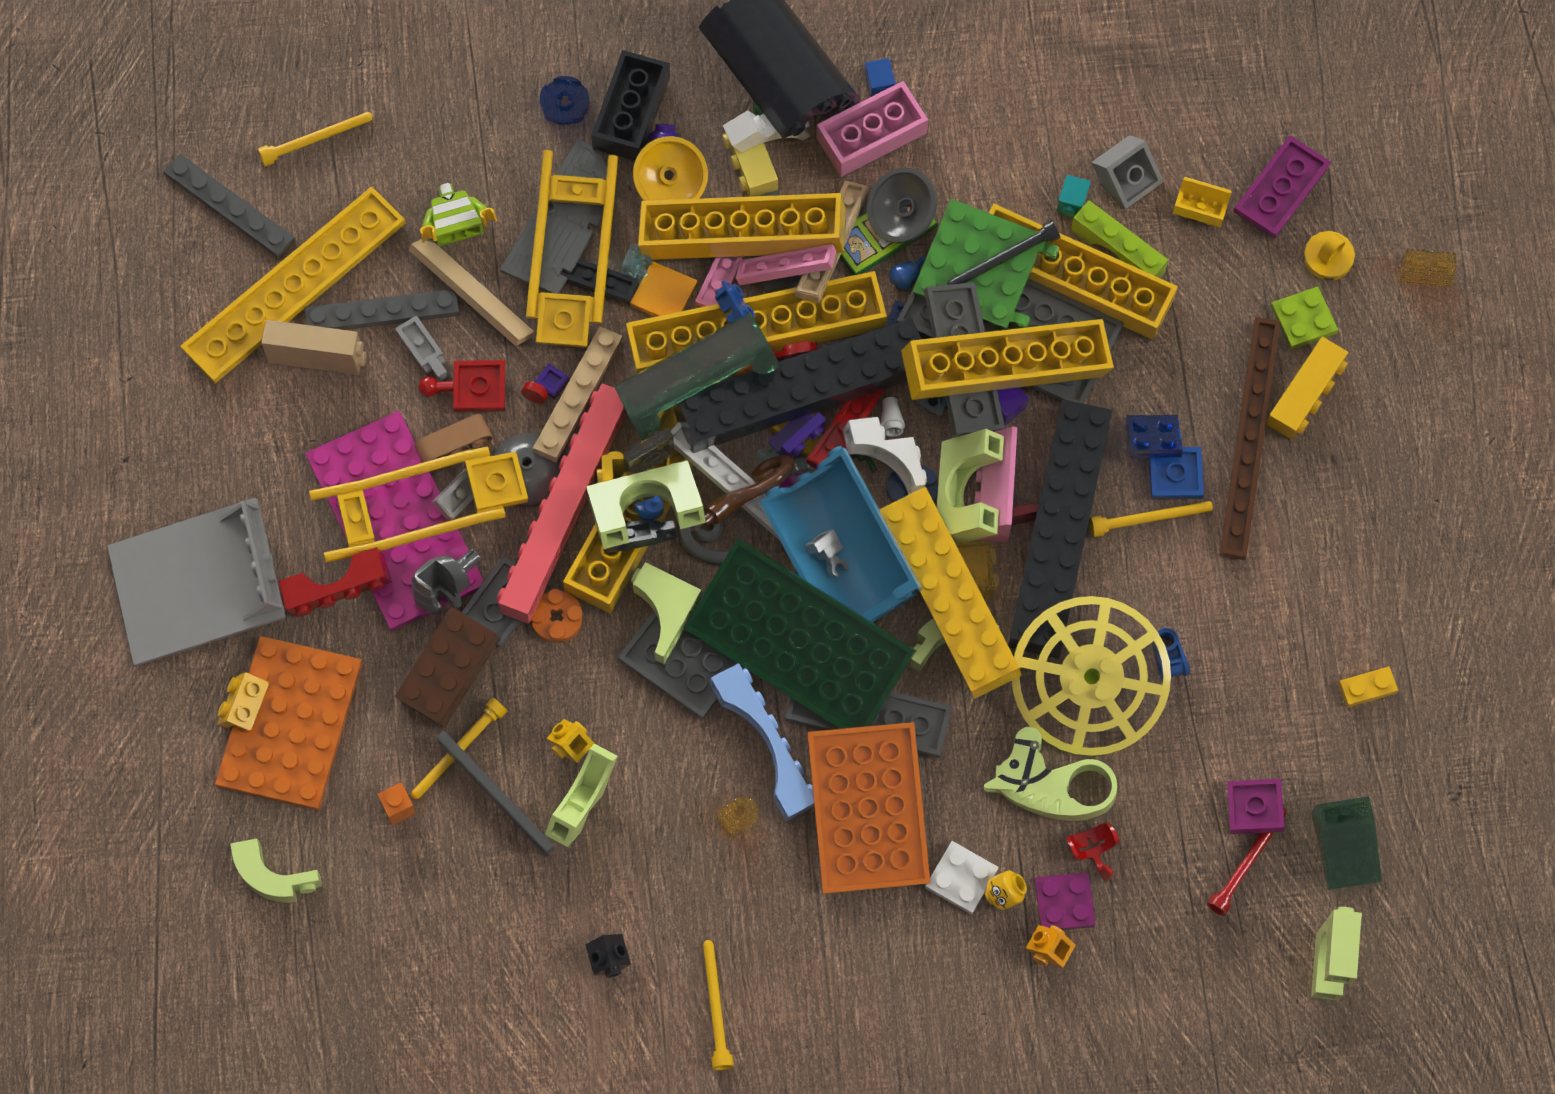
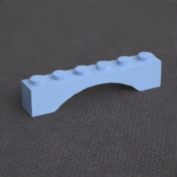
(736, 694)

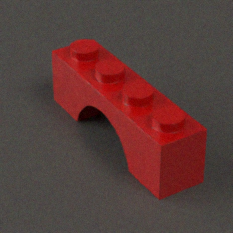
(366, 572)

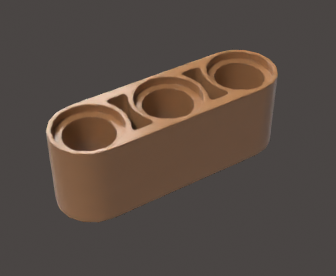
(458, 437)

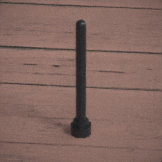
(1046, 233)

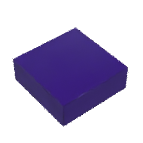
(552, 380)

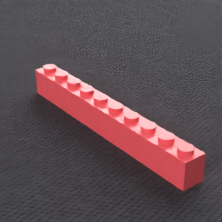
(562, 506)

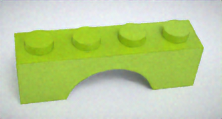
(1099, 228)

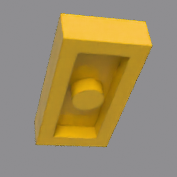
(1368, 686)

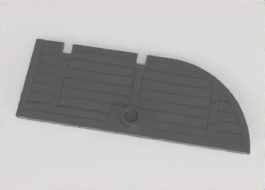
(565, 227)

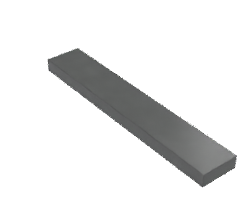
(495, 793)

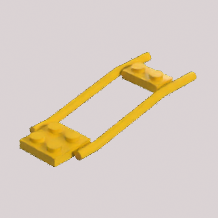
(566, 317)
(493, 482)

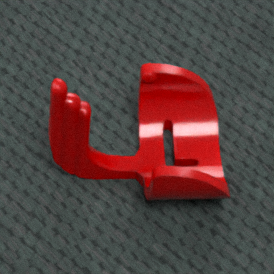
(1096, 834)

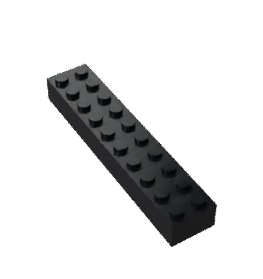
(796, 388)
(1061, 520)

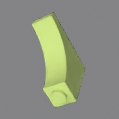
(671, 601)

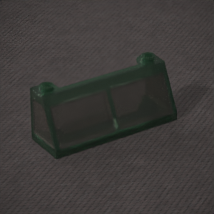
(694, 370)

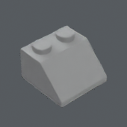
(1128, 171)

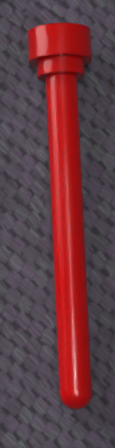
(1221, 901)

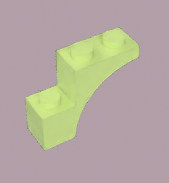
(585, 792)

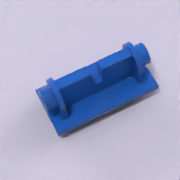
(731, 298)

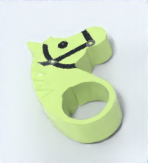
(1043, 791)

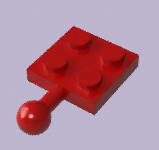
(475, 388)

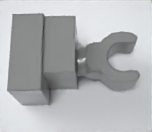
(825, 547)

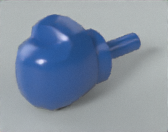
(906, 273)
(650, 508)

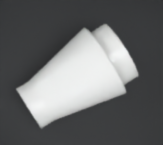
(892, 418)

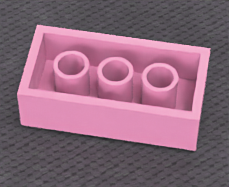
(872, 128)

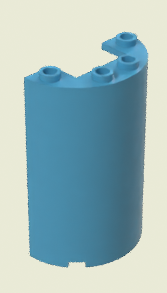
(839, 500)

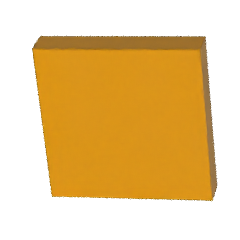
(663, 291)

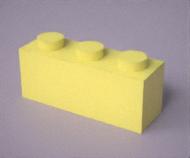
(755, 169)

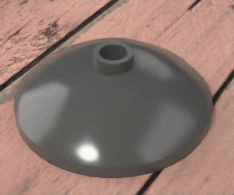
(891, 199)
(537, 475)

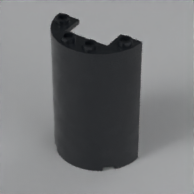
(777, 62)

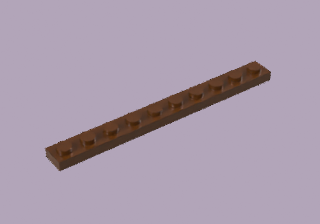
(1249, 439)

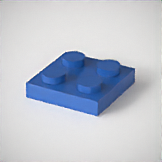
(1177, 476)

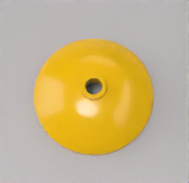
(671, 155)

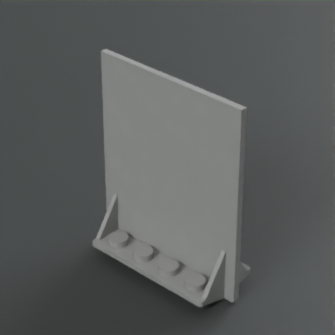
(196, 581)

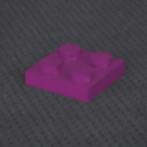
(1255, 806)
(1065, 901)

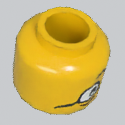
(1006, 890)

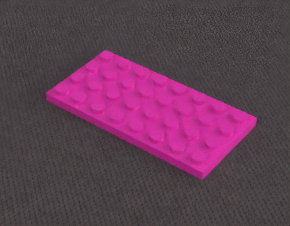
(392, 508)

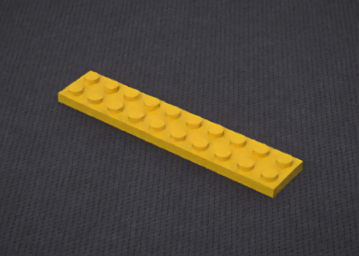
(293, 284)

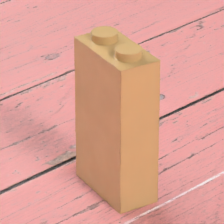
(313, 347)

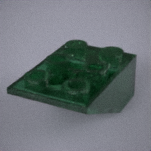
(1347, 842)

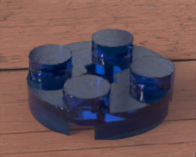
(571, 112)

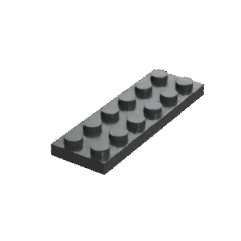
(956, 312)
(929, 719)

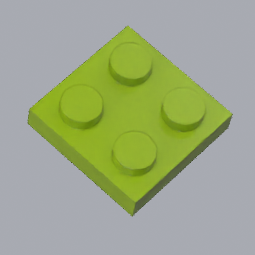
(1304, 318)

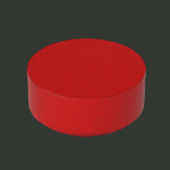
(534, 392)

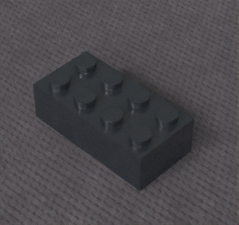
(630, 105)

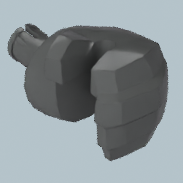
(444, 579)

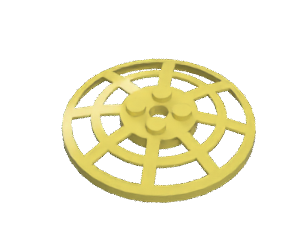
(1110, 675)

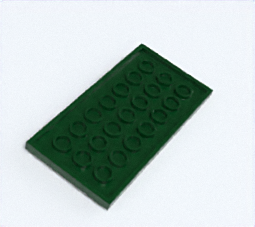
(799, 638)

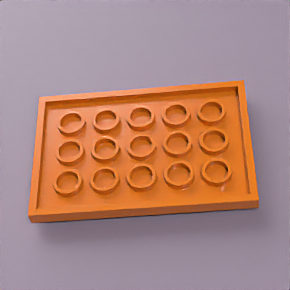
(296, 727)
(868, 807)

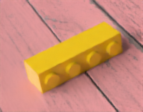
(1307, 388)

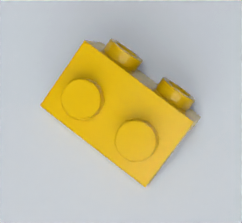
(1202, 202)
(611, 466)
(243, 702)

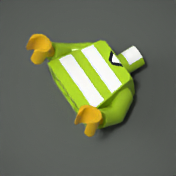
(455, 217)

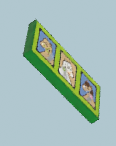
(867, 249)

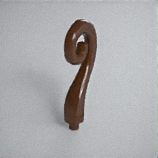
(765, 479)

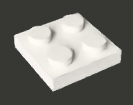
(961, 877)

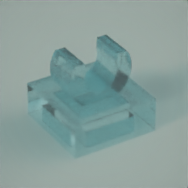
(633, 260)

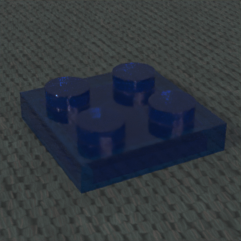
(1154, 436)

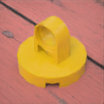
(1329, 255)

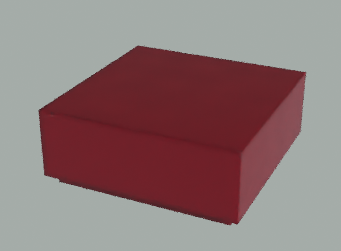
(1024, 513)

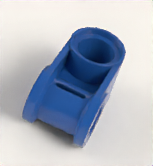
(1177, 658)

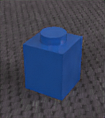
(878, 76)

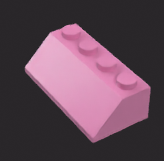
(998, 485)

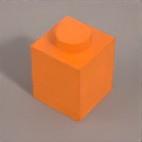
(396, 803)

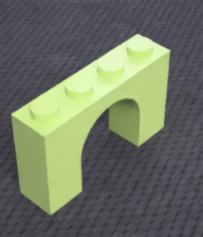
(958, 462)
(671, 483)
(1336, 954)

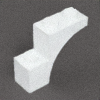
(751, 130)
(902, 455)

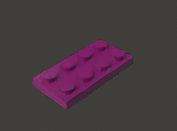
(1282, 187)

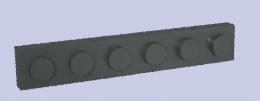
(229, 206)
(384, 310)

